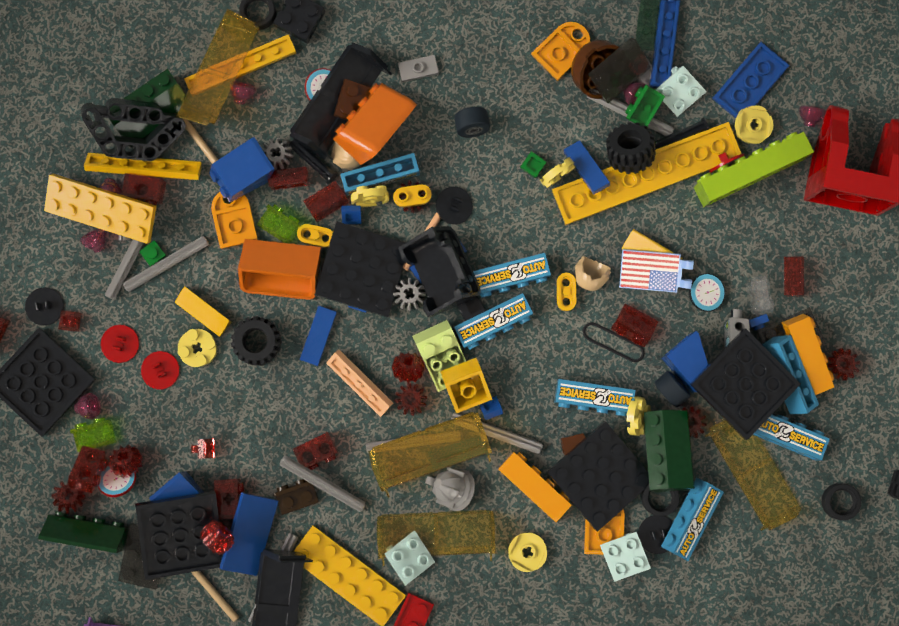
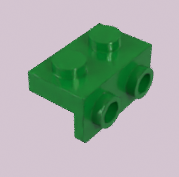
(645, 106)

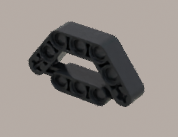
(163, 119)

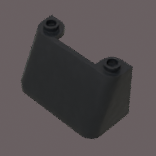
(441, 268)

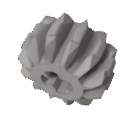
(282, 149)
(416, 293)

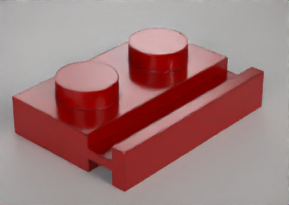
(414, 611)

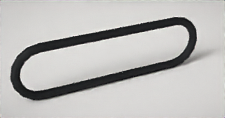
(607, 348)

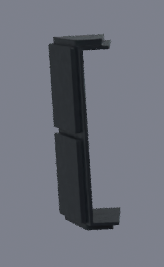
(317, 122)
(278, 588)

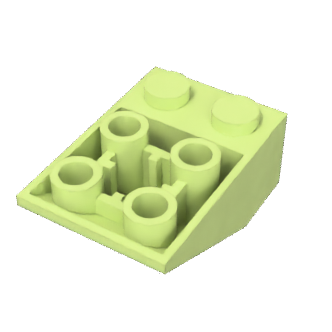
(439, 351)

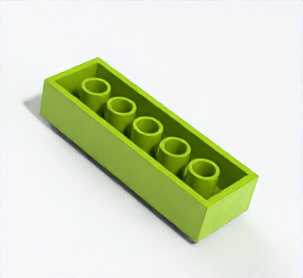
(753, 169)

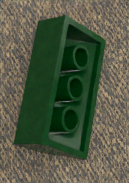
(160, 90)
(669, 450)
(84, 533)

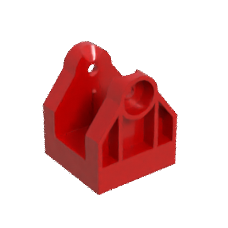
(849, 188)

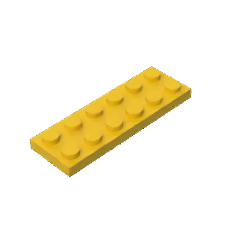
(100, 208)
(349, 576)

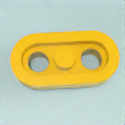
(412, 198)
(316, 235)
(566, 291)

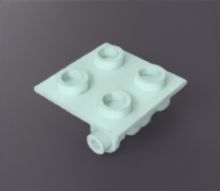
(680, 90)
(625, 556)
(409, 557)

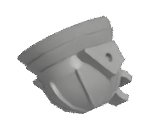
(453, 488)

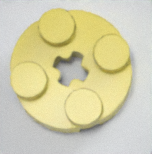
(745, 131)
(553, 175)
(368, 197)
(207, 343)
(635, 416)
(538, 549)

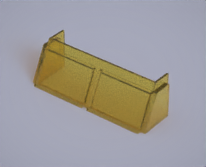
(218, 69)
(429, 450)
(756, 475)
(440, 532)

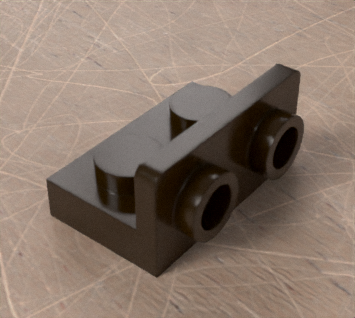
(296, 497)

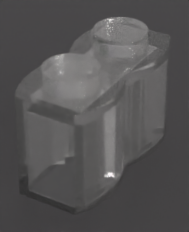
(758, 290)

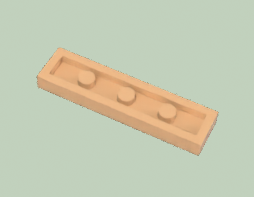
(359, 383)

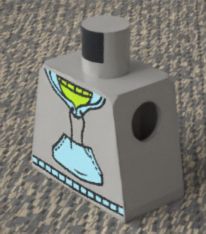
(734, 326)

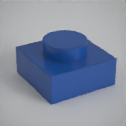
(351, 214)
(758, 323)
(491, 408)

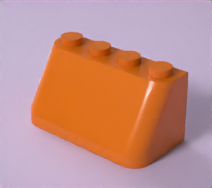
(373, 122)
(279, 269)

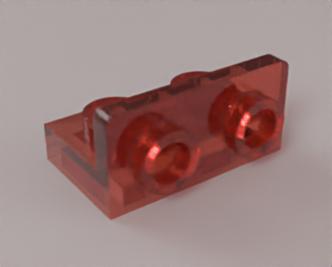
(289, 178)
(634, 325)

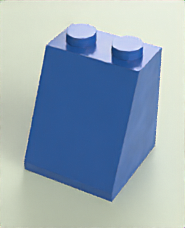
(242, 170)
(687, 359)
(180, 485)

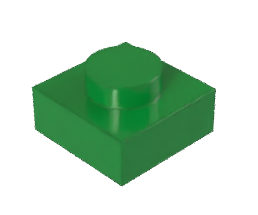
(533, 164)
(152, 253)

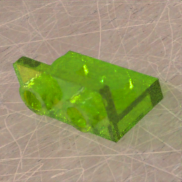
(278, 224)
(94, 435)

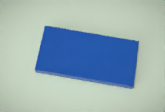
(751, 80)
(251, 531)

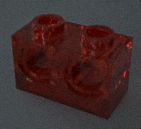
(314, 447)
(83, 468)

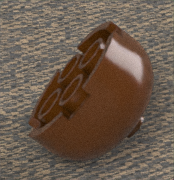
(588, 59)

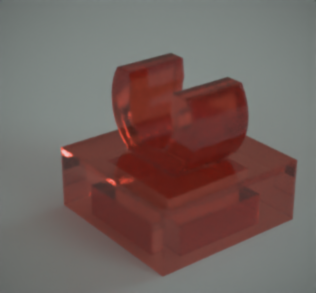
(70, 321)
(204, 448)

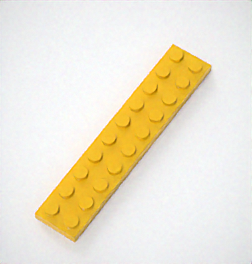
(671, 165)

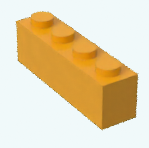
(810, 352)
(534, 486)

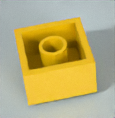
(466, 385)

